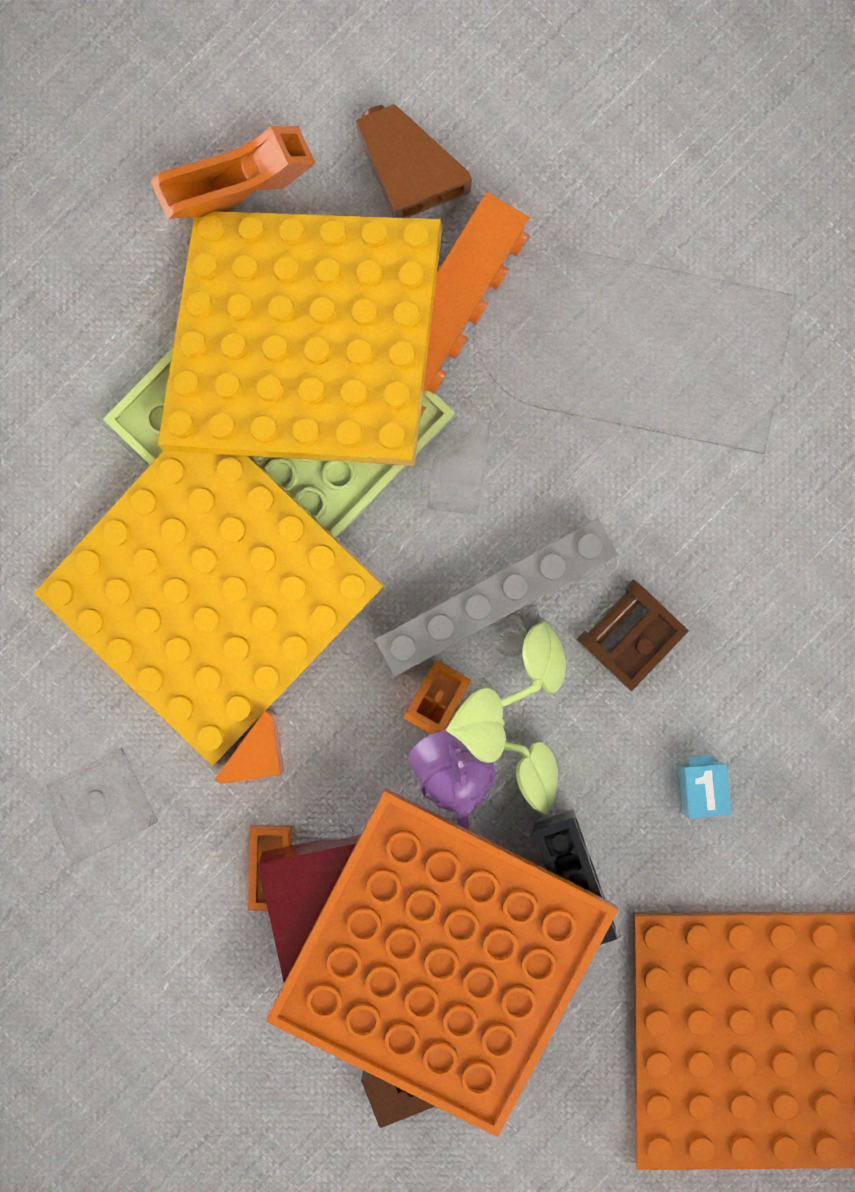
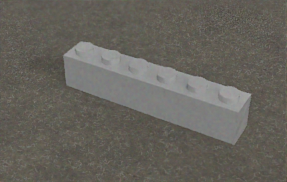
(496, 597)

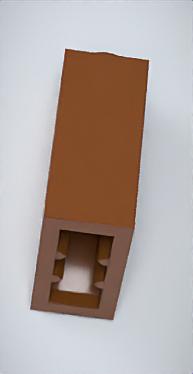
(409, 163)

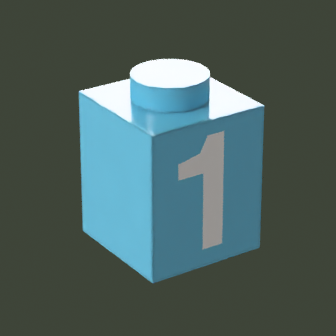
(704, 787)

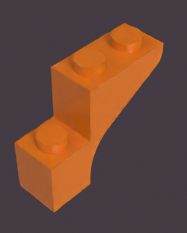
(229, 178)

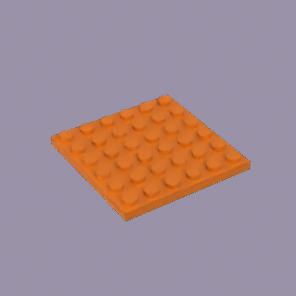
(441, 962)
(744, 1040)

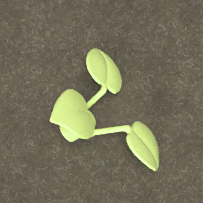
(481, 724)

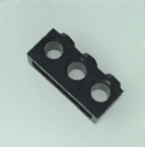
(568, 856)

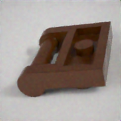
(643, 645)

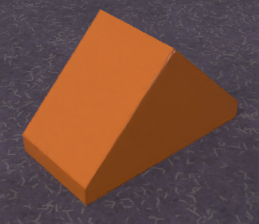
(437, 698)
(257, 754)

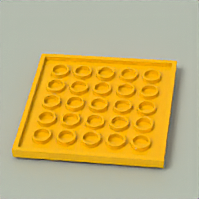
(303, 337)
(208, 593)

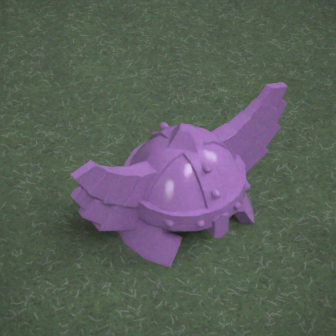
(451, 774)

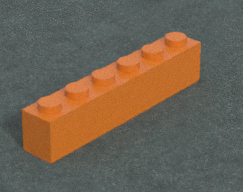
(466, 276)

